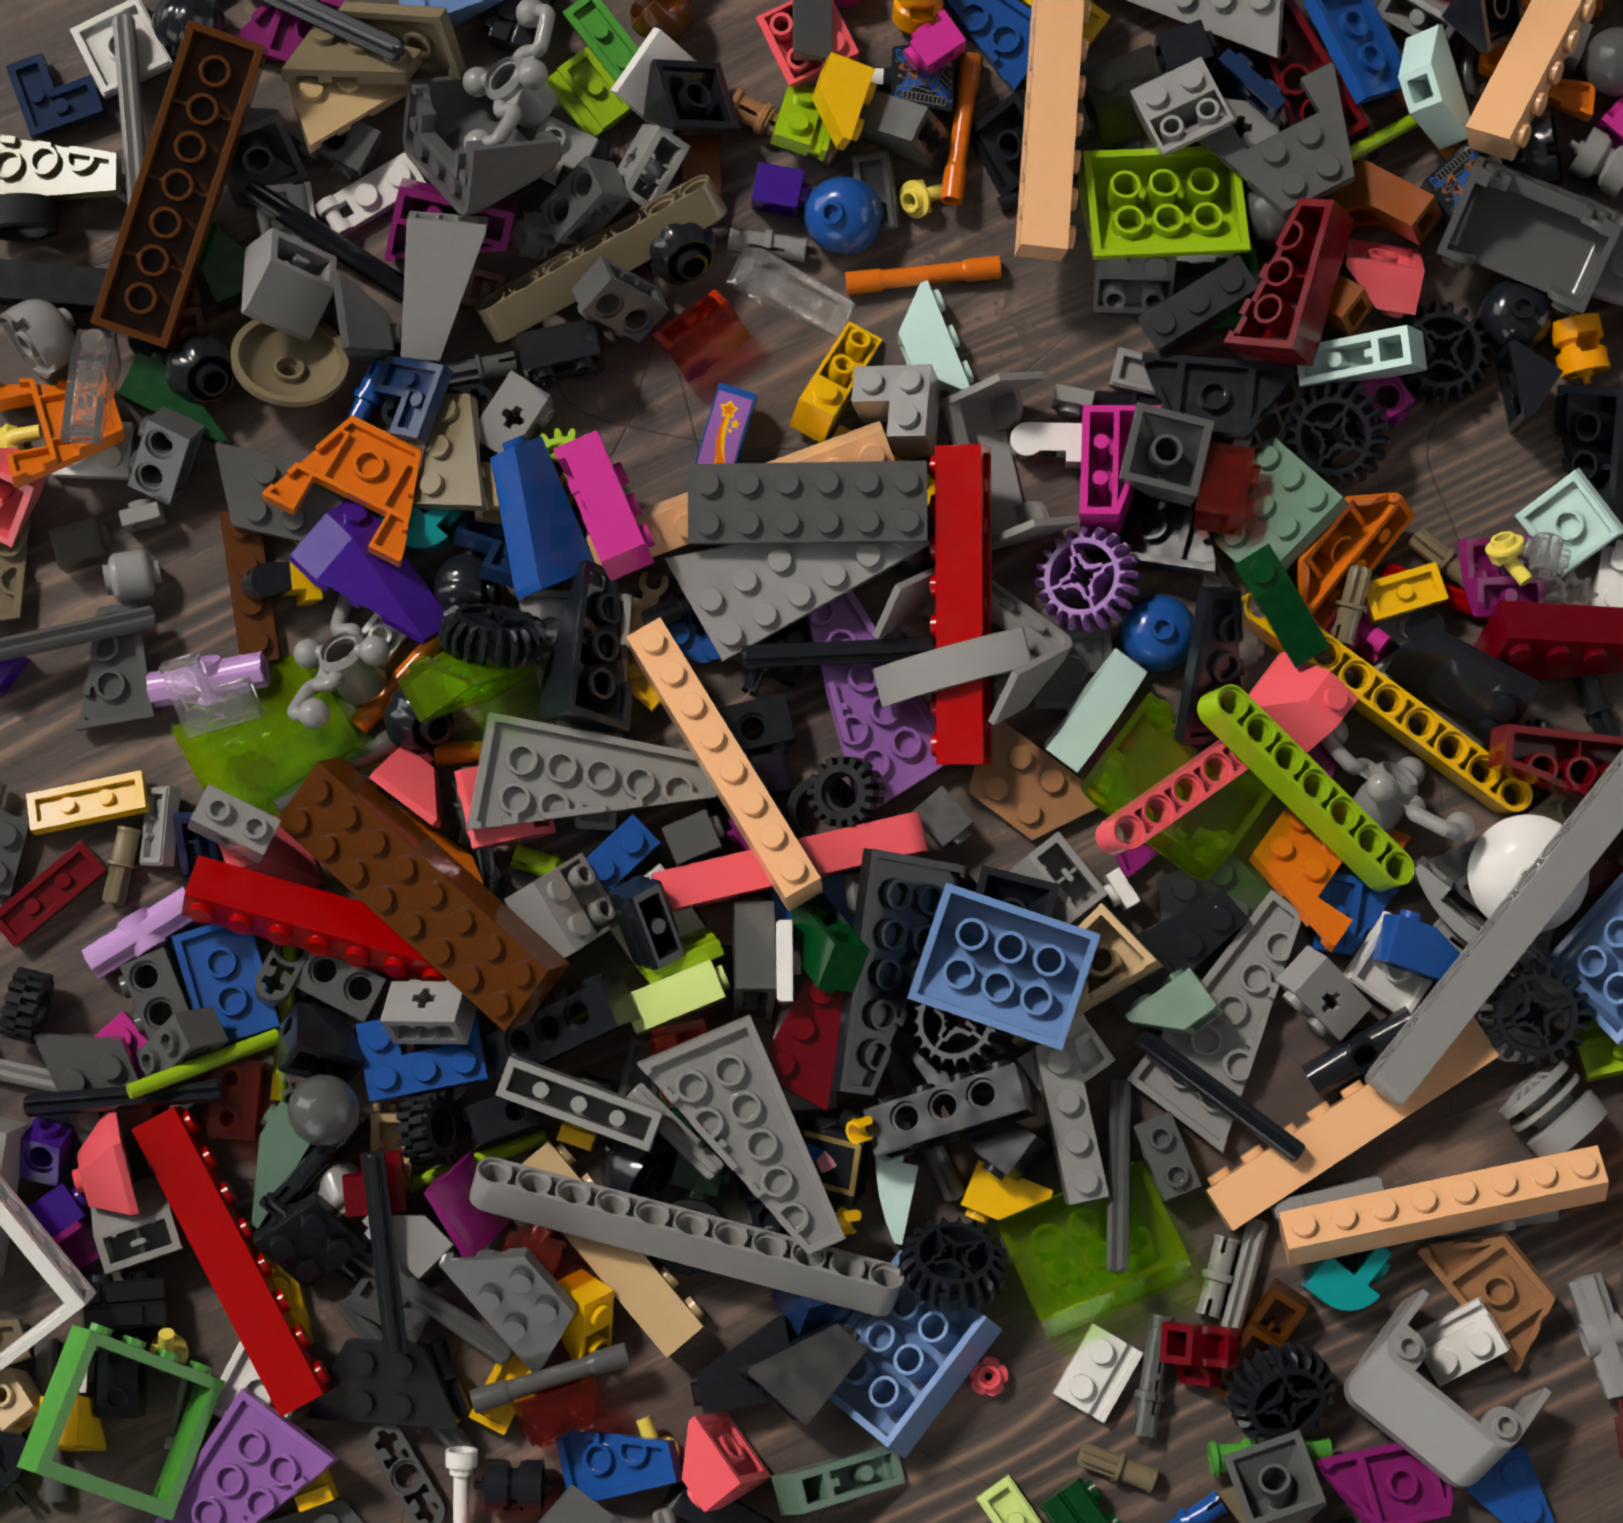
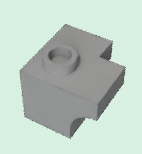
(574, 145)

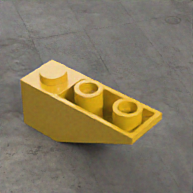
(832, 383)

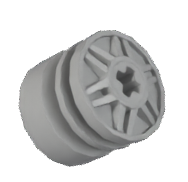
(1553, 1110)

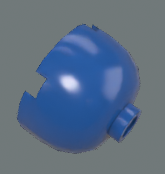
(843, 215)
(1157, 633)

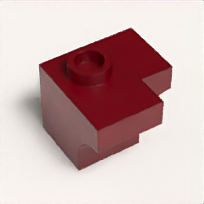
(399, 1186)
(1199, 1351)

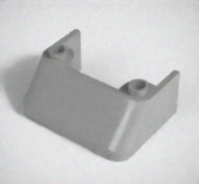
(982, 417)
(911, 610)
(1421, 1416)

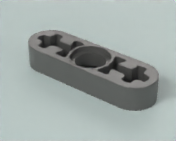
(287, 981)
(384, 1454)

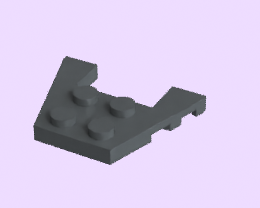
(1301, 160)
(1182, 890)

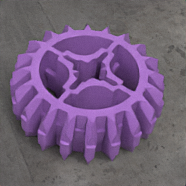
(1058, 587)

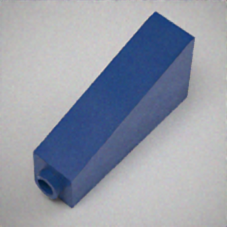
(536, 518)

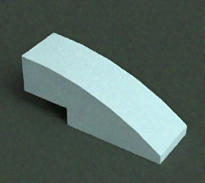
(1095, 710)
(895, 1192)

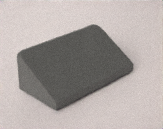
(812, 30)

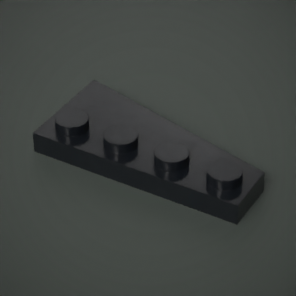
(1211, 659)
(1183, 942)

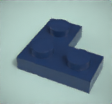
(1238, 81)
(49, 107)
(420, 391)
(490, 540)

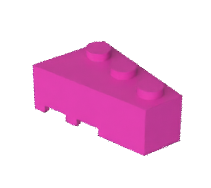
(1104, 442)
(605, 506)

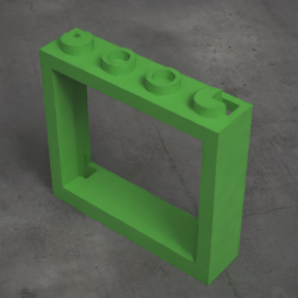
(60, 1399)

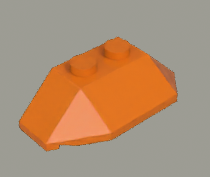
(1355, 537)

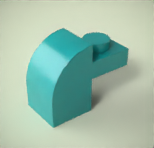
(426, 532)
(1344, 1289)

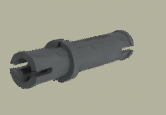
(1151, 1382)

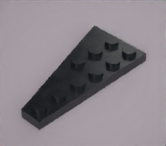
(893, 919)

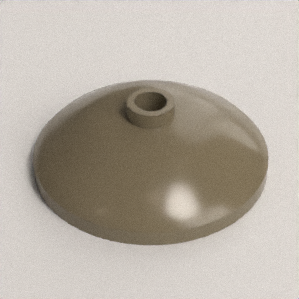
(286, 368)

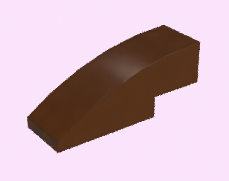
(1270, 1321)

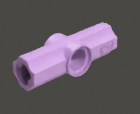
(219, 672)
(137, 935)

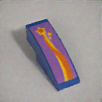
(727, 426)

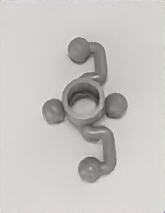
(517, 82)
(346, 665)
(1393, 789)

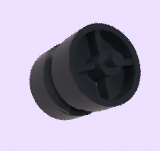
(511, 1485)

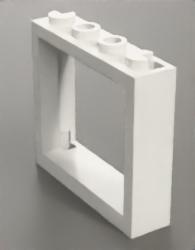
(49, 1262)

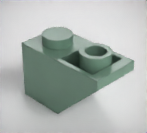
(1178, 1007)

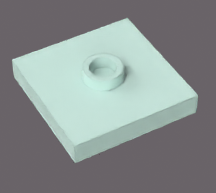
(1576, 515)

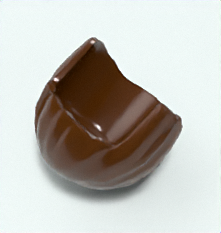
(670, 16)

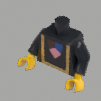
(841, 1155)

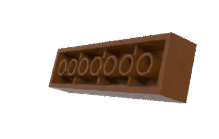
(179, 184)
(422, 893)

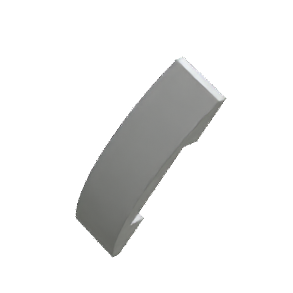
(951, 666)
(1436, 886)

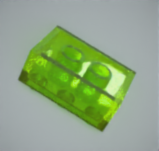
(451, 685)

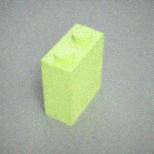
(679, 996)

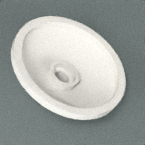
(1503, 857)

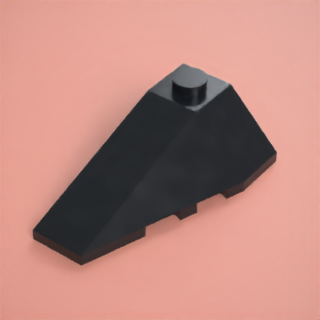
(1593, 439)
(585, 669)
(1008, 1148)

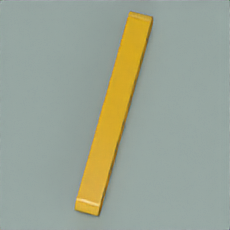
(1395, 722)

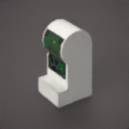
(1047, 440)

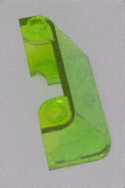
(1144, 756)

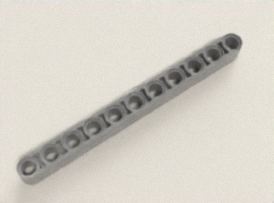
(1501, 939)
(684, 1236)

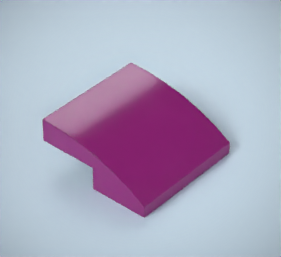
(1489, 583)
(465, 1224)

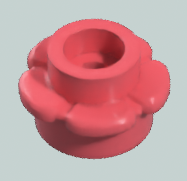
(999, 1376)

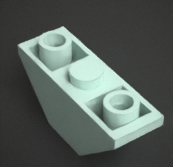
(1433, 87)
(929, 341)

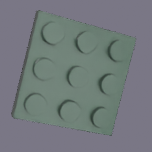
(1289, 508)

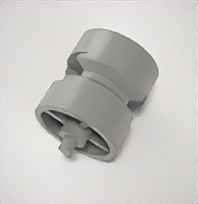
(1599, 159)

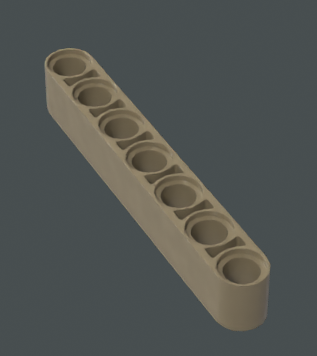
(624, 242)

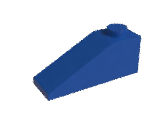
(1414, 946)

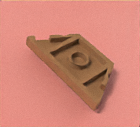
(1027, 786)
(1503, 1277)

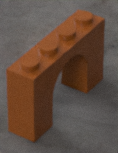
(1382, 201)

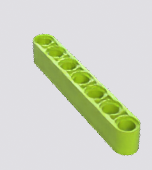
(1288, 785)

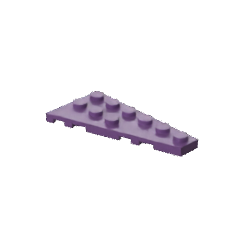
(889, 737)
(249, 1466)

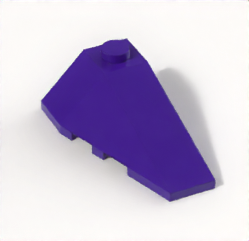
(339, 559)

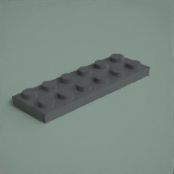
(807, 503)

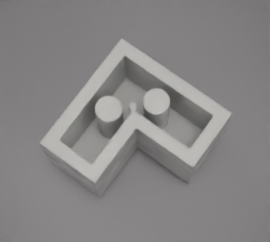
(905, 399)

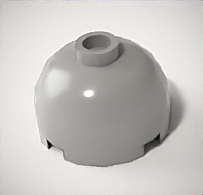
(40, 333)

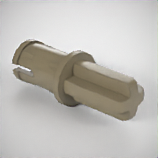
(1435, 551)
(1351, 604)
(121, 865)
(1117, 1467)

